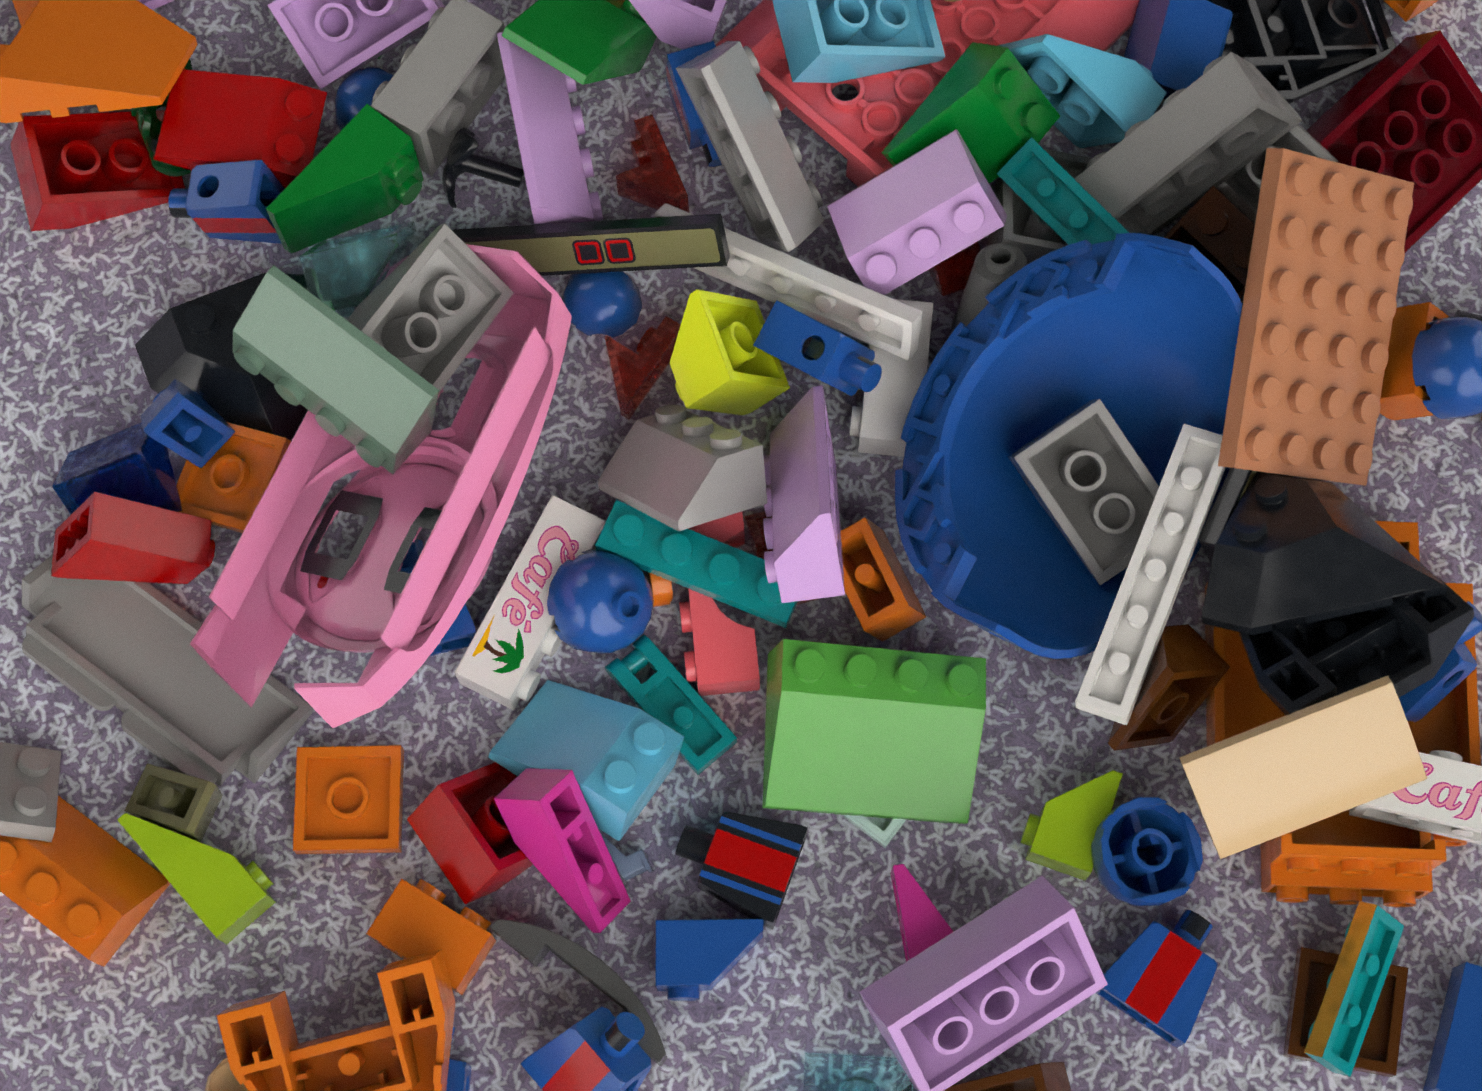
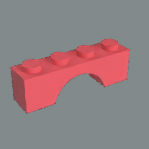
(723, 649)

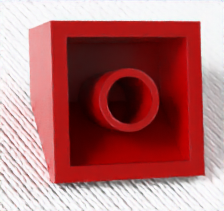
(469, 834)

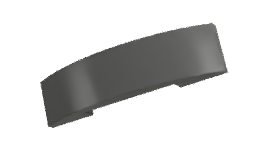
(536, 942)

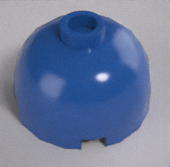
(1450, 366)
(600, 602)
(1146, 852)

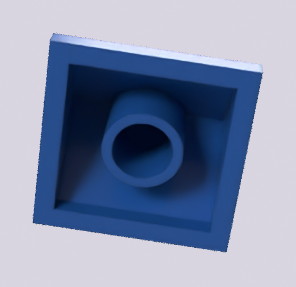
(1177, 39)

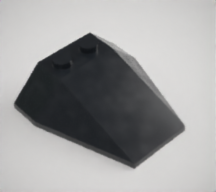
(1306, 42)
(1325, 658)

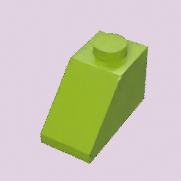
(1067, 826)

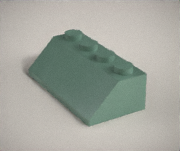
(334, 371)

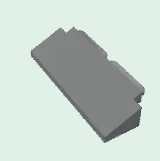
(134, 652)

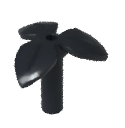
(462, 160)

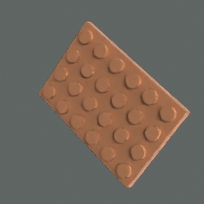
(1316, 319)

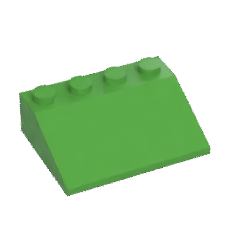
(872, 731)

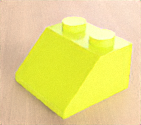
(716, 356)

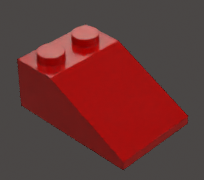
(240, 119)
(85, 169)

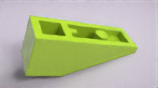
(209, 880)

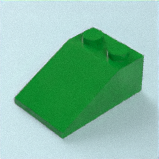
(584, 37)
(988, 103)
(349, 183)

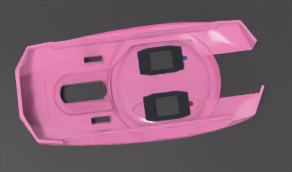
(452, 483)

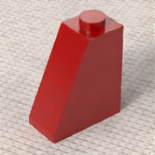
(131, 543)

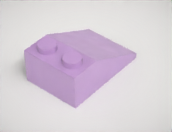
(347, 34)

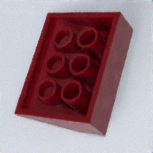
(1413, 122)

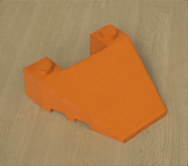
(89, 55)
(389, 1055)

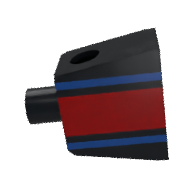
(746, 862)

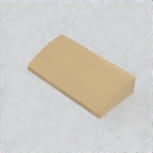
(1304, 767)

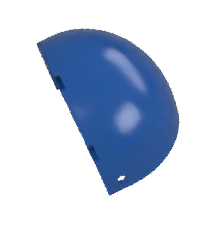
(1107, 321)

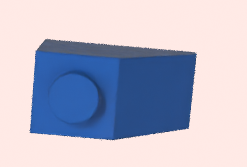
(186, 424)
(700, 953)

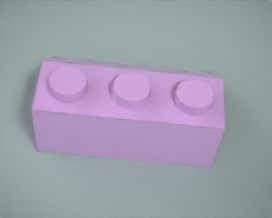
(916, 214)

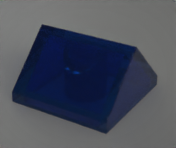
(120, 466)

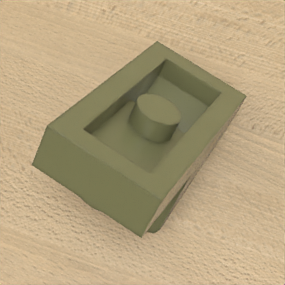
(175, 801)

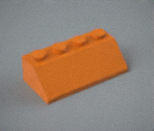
(80, 884)

